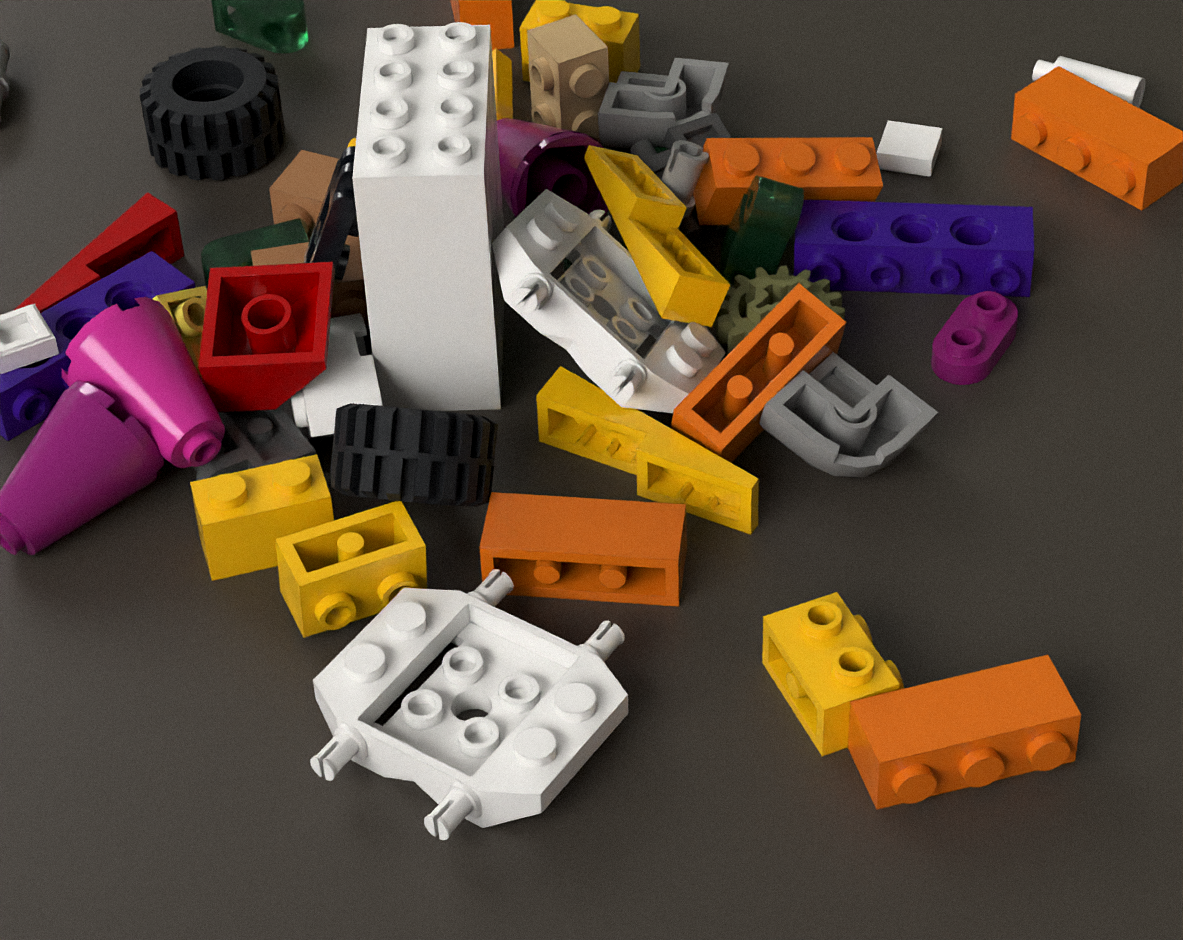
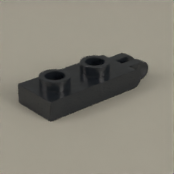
(336, 219)

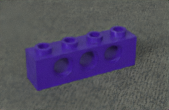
(916, 247)
(34, 389)

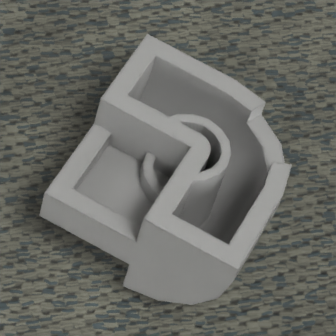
(649, 104)
(845, 420)

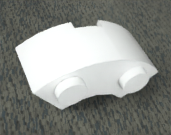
(347, 379)

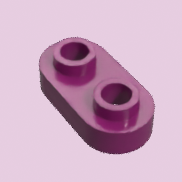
(974, 338)

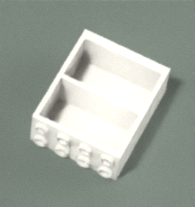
(430, 215)

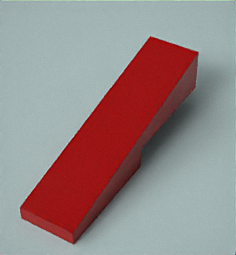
(139, 230)

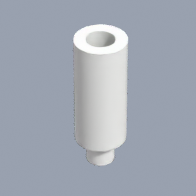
(1120, 84)

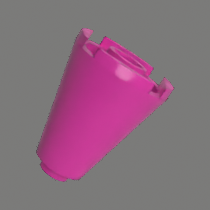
(150, 375)

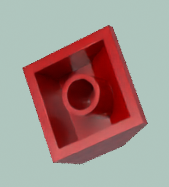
(265, 333)

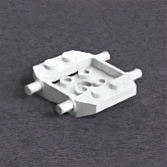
(599, 306)
(542, 698)

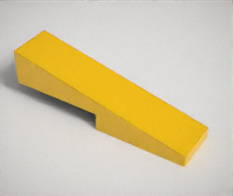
(648, 218)
(667, 464)

